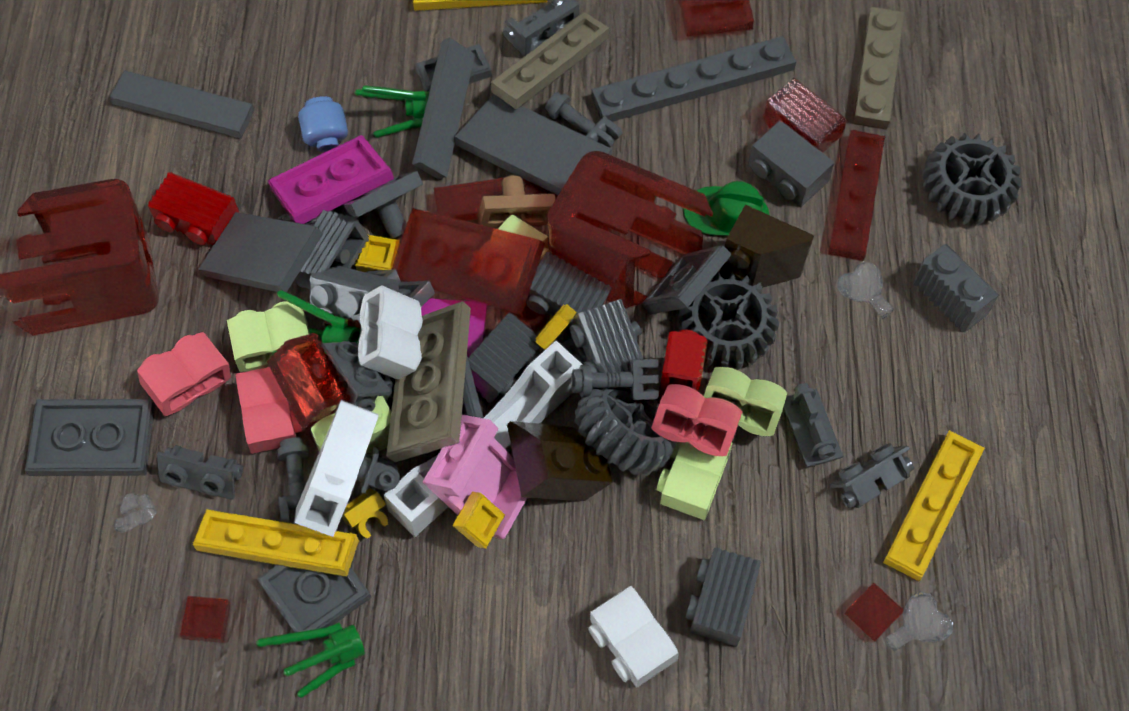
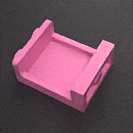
(477, 466)

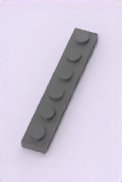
(693, 79)

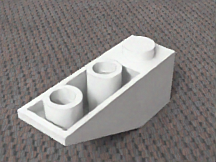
(336, 469)

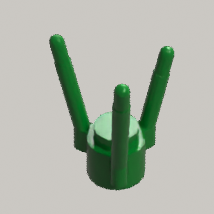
(415, 106)
(337, 332)
(341, 647)

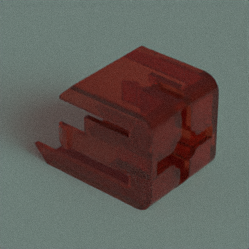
(621, 197)
(81, 223)

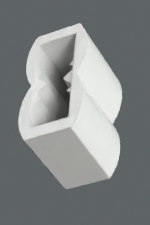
(390, 332)
(633, 637)

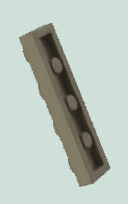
(549, 60)
(878, 68)

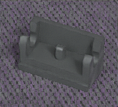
(540, 25)

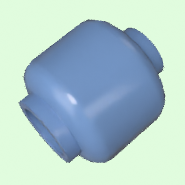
(322, 123)

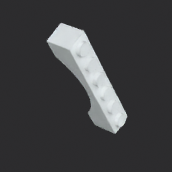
(529, 400)

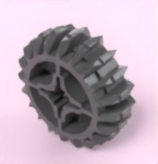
(989, 177)
(732, 340)
(622, 430)

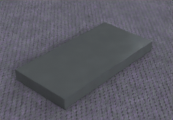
(526, 143)

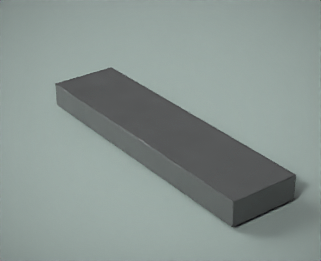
(182, 104)
(444, 109)

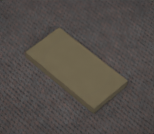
(430, 399)

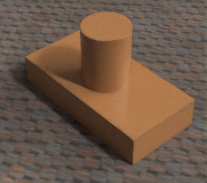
(529, 208)

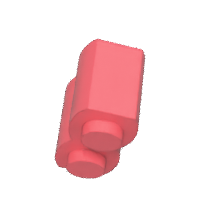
(183, 373)
(265, 411)
(692, 418)

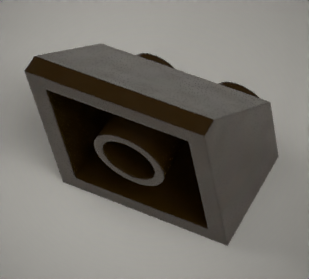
(765, 249)
(556, 462)

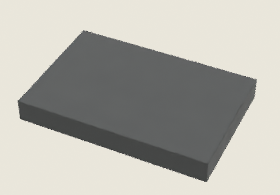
(260, 252)
(90, 437)

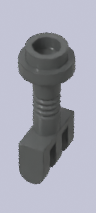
(602, 132)
(584, 380)
(292, 452)

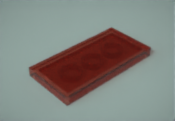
(468, 260)

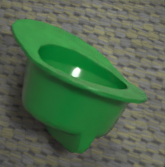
(726, 207)

